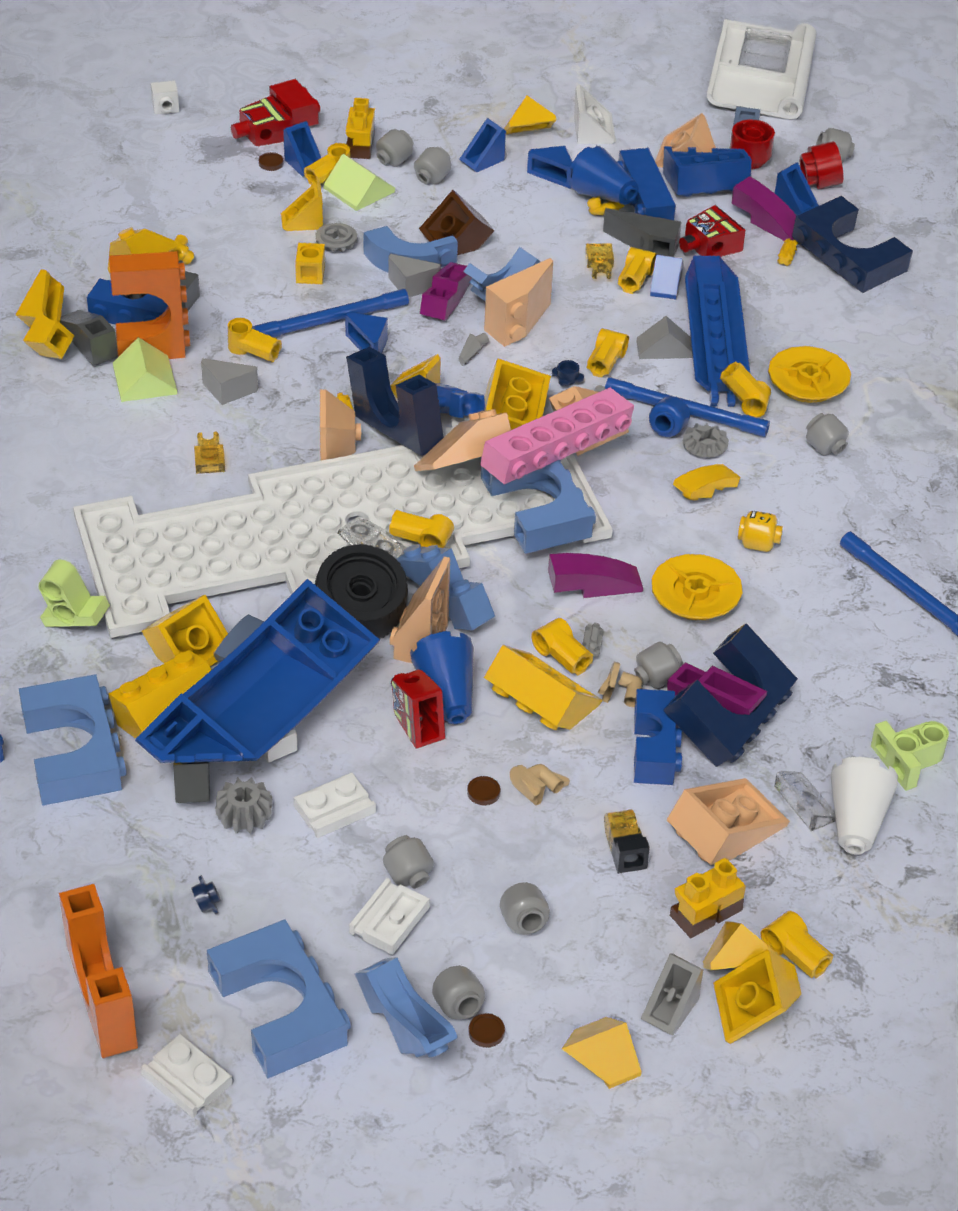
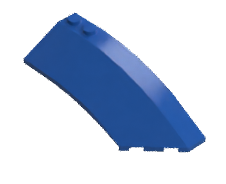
(263, 684)

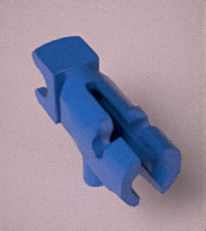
(458, 401)

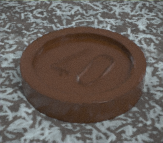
(271, 161)
(483, 790)
(486, 1030)

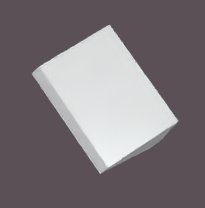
(592, 120)

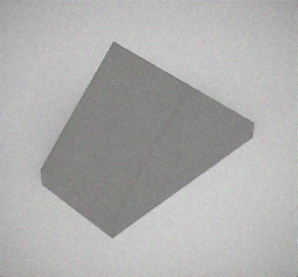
(411, 274)
(664, 341)
(229, 380)
(673, 994)

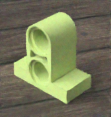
(68, 598)
(910, 749)

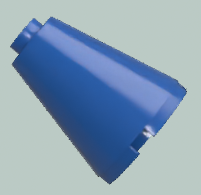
(602, 176)
(450, 665)

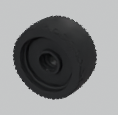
(366, 585)

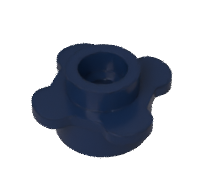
(568, 373)
(206, 895)

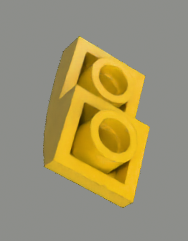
(704, 480)

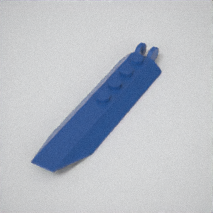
(715, 323)

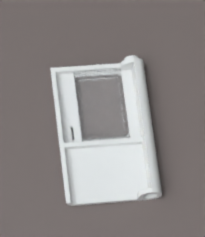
(762, 68)

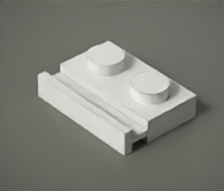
(334, 805)
(389, 916)
(186, 1075)

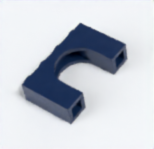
(861, 267)
(411, 420)
(712, 726)

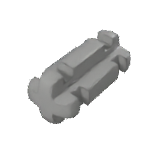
(593, 638)

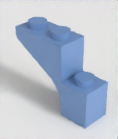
(467, 600)
(412, 1020)

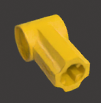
(323, 167)
(637, 266)
(245, 340)
(608, 348)
(747, 389)
(422, 530)
(558, 640)
(790, 937)

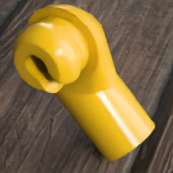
(597, 208)
(184, 253)

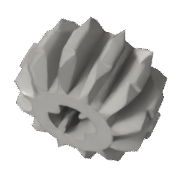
(243, 805)

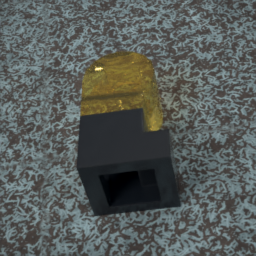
(626, 839)

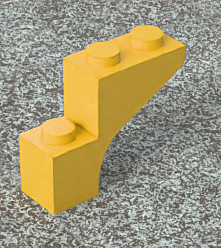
(42, 313)

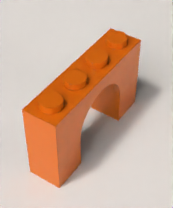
(158, 276)
(102, 986)

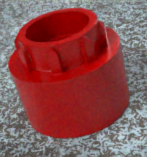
(755, 138)
(822, 165)

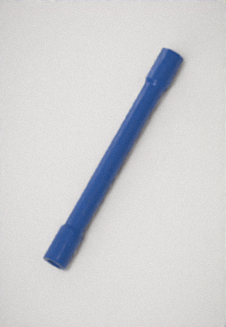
(385, 301)
(743, 422)
(864, 553)

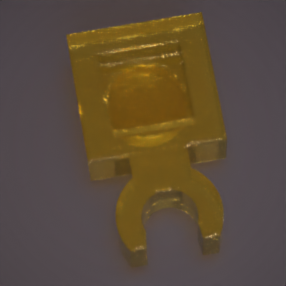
(600, 258)
(209, 454)

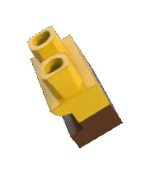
(360, 129)
(708, 898)

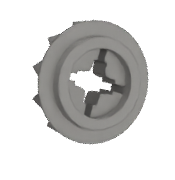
(328, 233)
(709, 447)

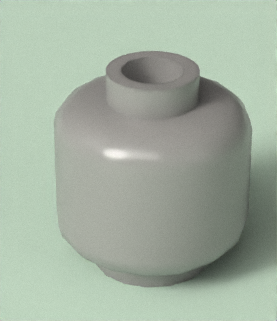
(841, 138)
(394, 147)
(433, 165)
(827, 434)
(657, 664)
(408, 861)
(524, 908)
(458, 992)

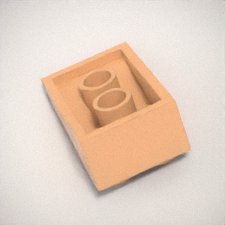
(518, 302)
(465, 440)
(425, 613)
(725, 819)

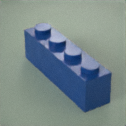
(653, 195)

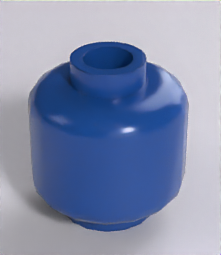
(669, 416)

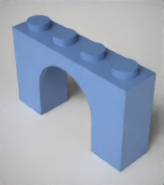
(553, 524)
(94, 766)
(279, 956)

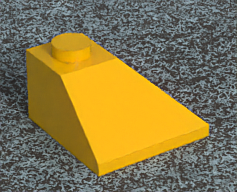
(140, 242)
(187, 628)
(755, 993)

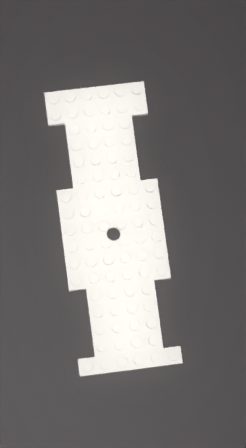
(287, 528)

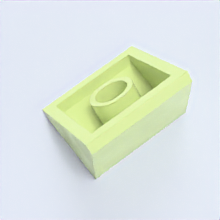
(356, 184)
(143, 372)

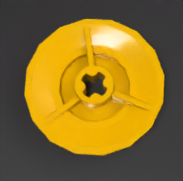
(809, 373)
(696, 586)

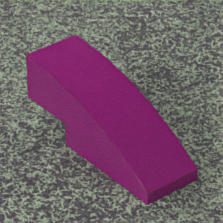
(765, 208)
(446, 291)
(592, 575)
(726, 688)

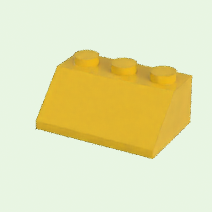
(516, 392)
(540, 688)
(146, 697)

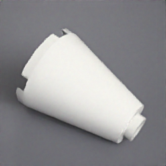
(861, 800)

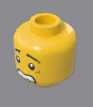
(759, 531)

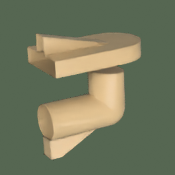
(627, 680)
(533, 780)

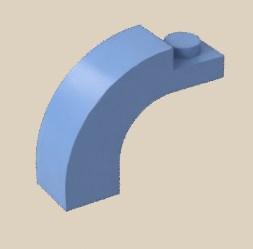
(382, 242)
(520, 261)

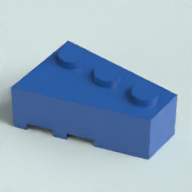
(705, 171)

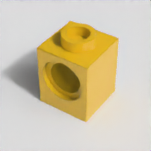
(310, 263)

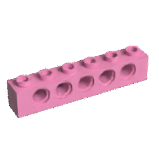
(556, 435)

